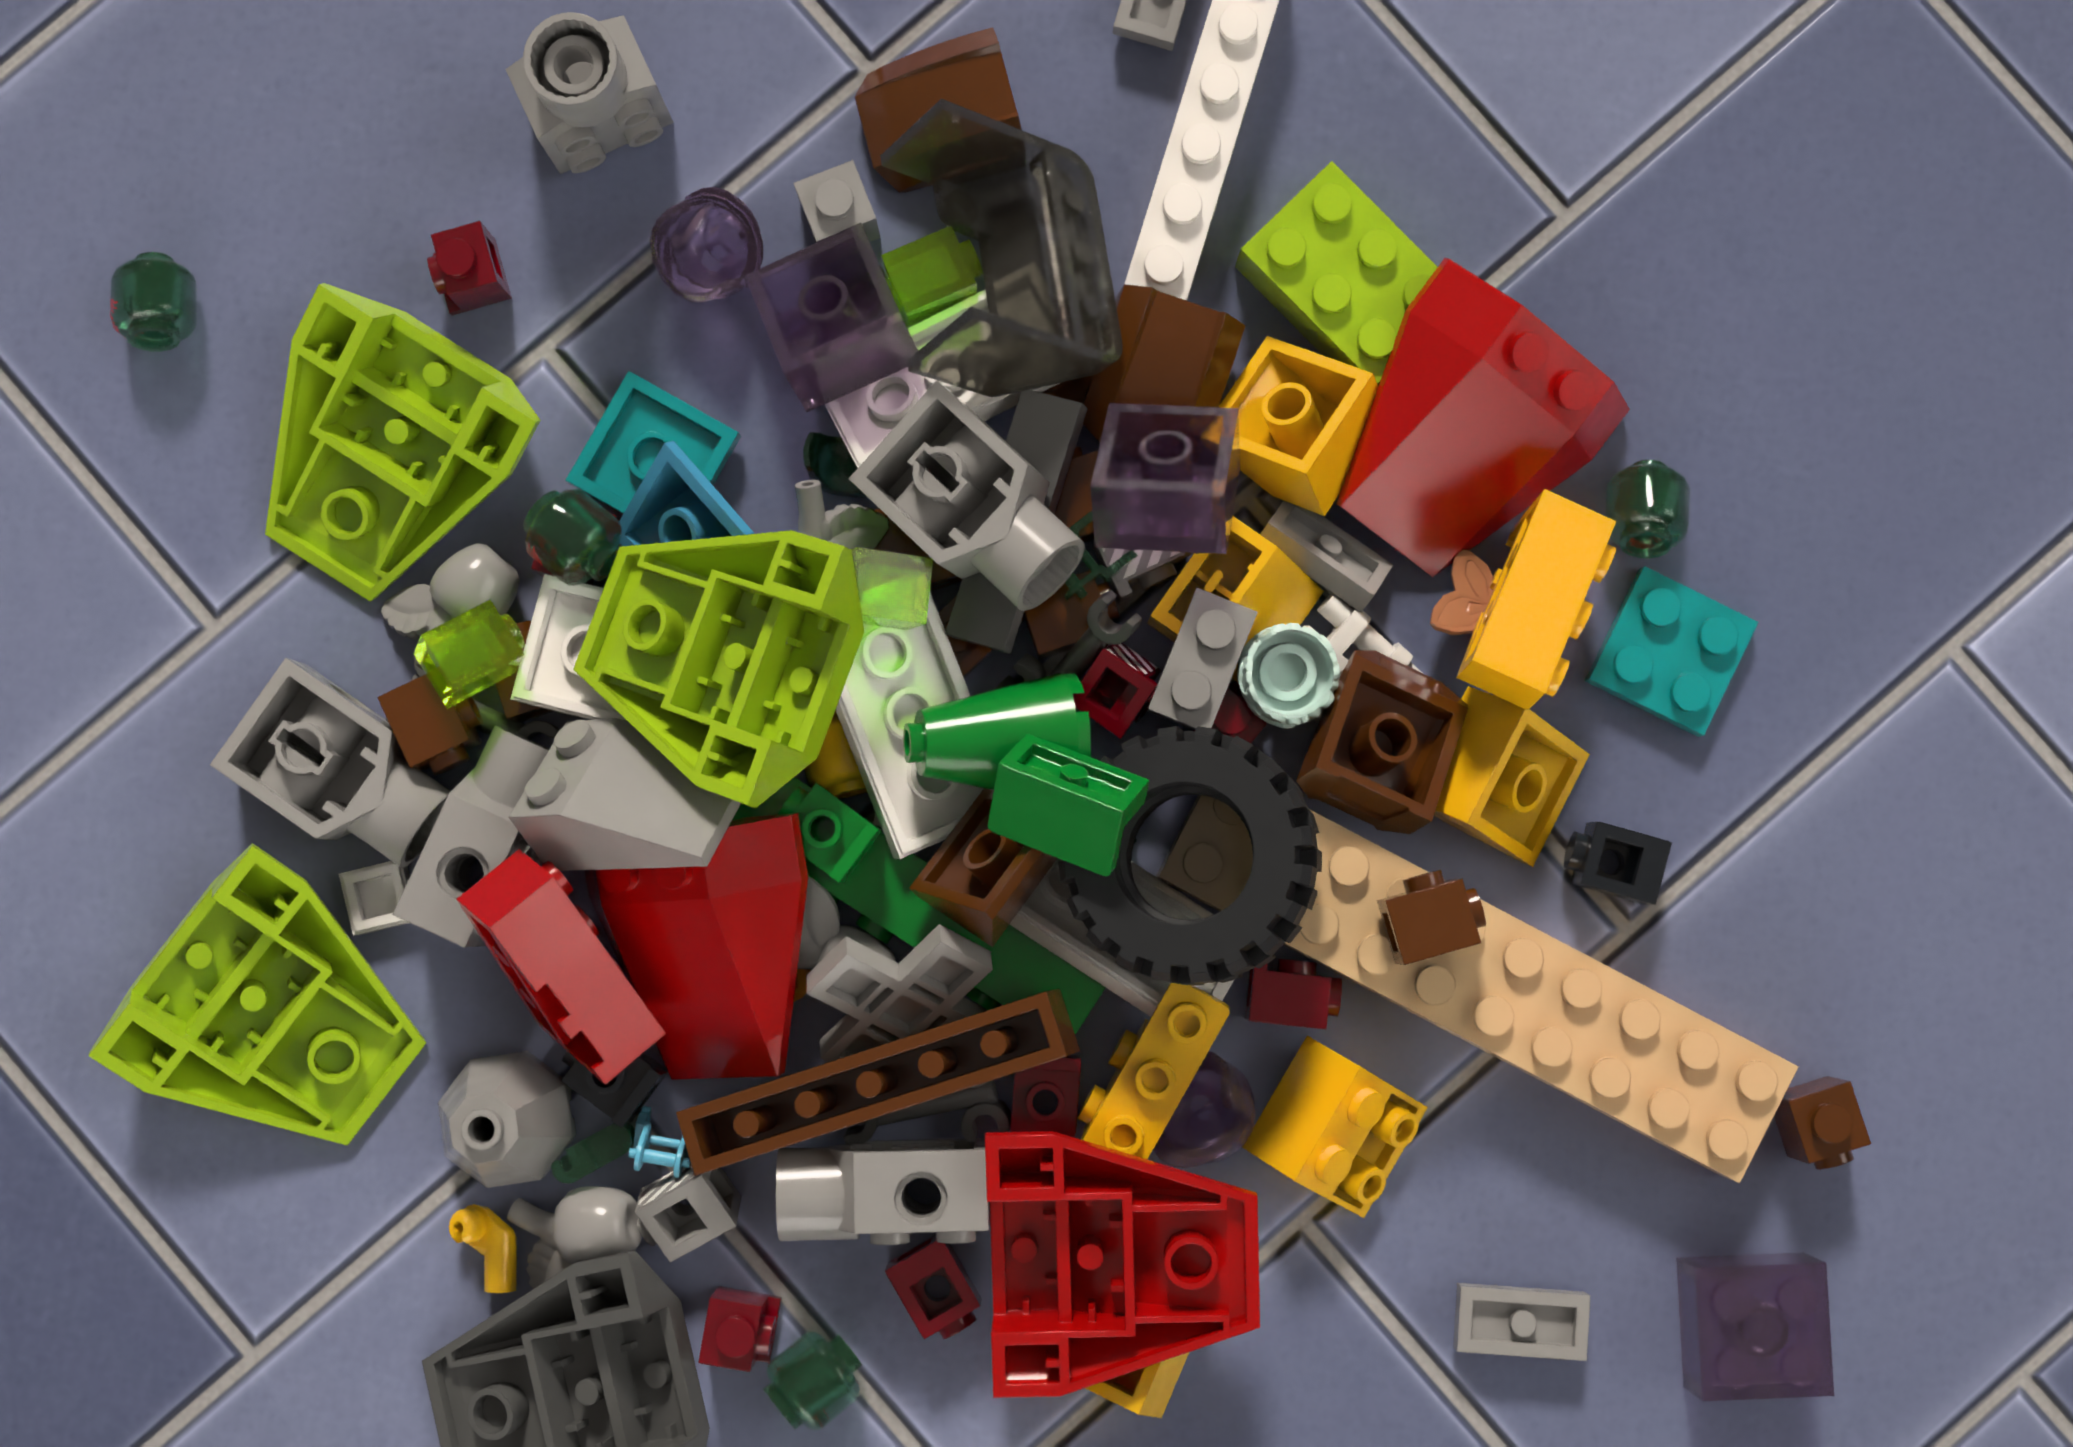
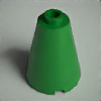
(972, 734)

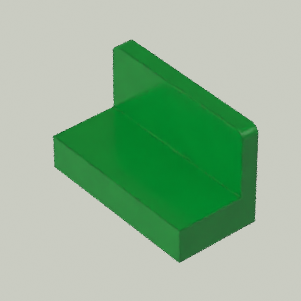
(1064, 803)

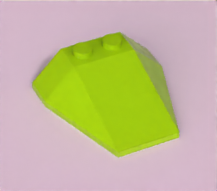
(385, 440)
(728, 653)
(262, 1011)

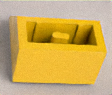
(1251, 575)
(1335, 1127)

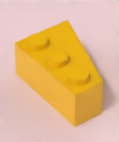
(1538, 600)

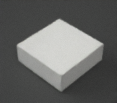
(373, 896)

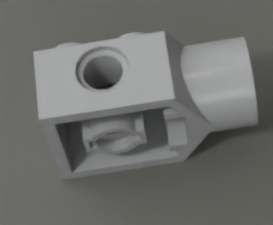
(587, 90)
(970, 500)
(331, 765)
(471, 828)
(864, 1191)

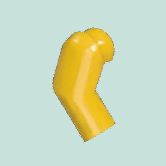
(493, 1240)

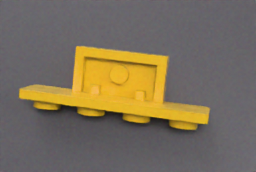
(1153, 1071)

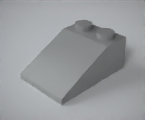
(617, 804)

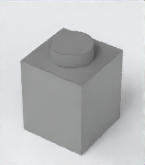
(836, 202)

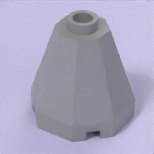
(528, 1117)

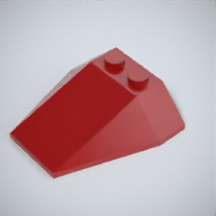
(1472, 421)
(715, 947)
(1109, 1262)

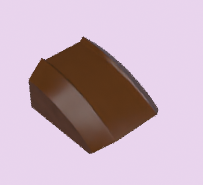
(899, 93)
(1169, 355)
(1384, 744)

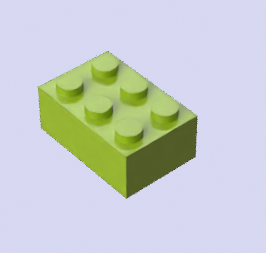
(1337, 270)

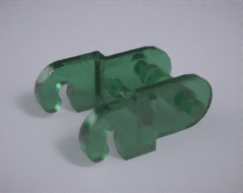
(1077, 586)
(593, 1153)

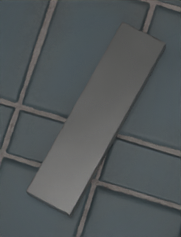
(1046, 436)

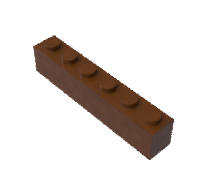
(878, 1081)

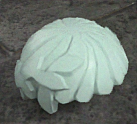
(1288, 674)

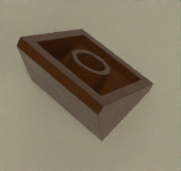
(981, 875)

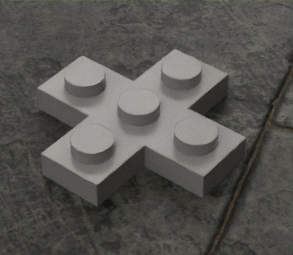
(894, 998)

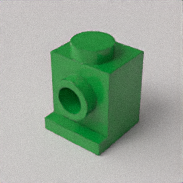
(851, 837)

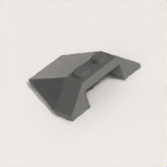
(574, 1364)

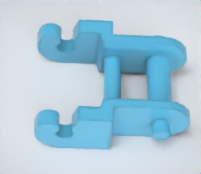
(643, 1139)

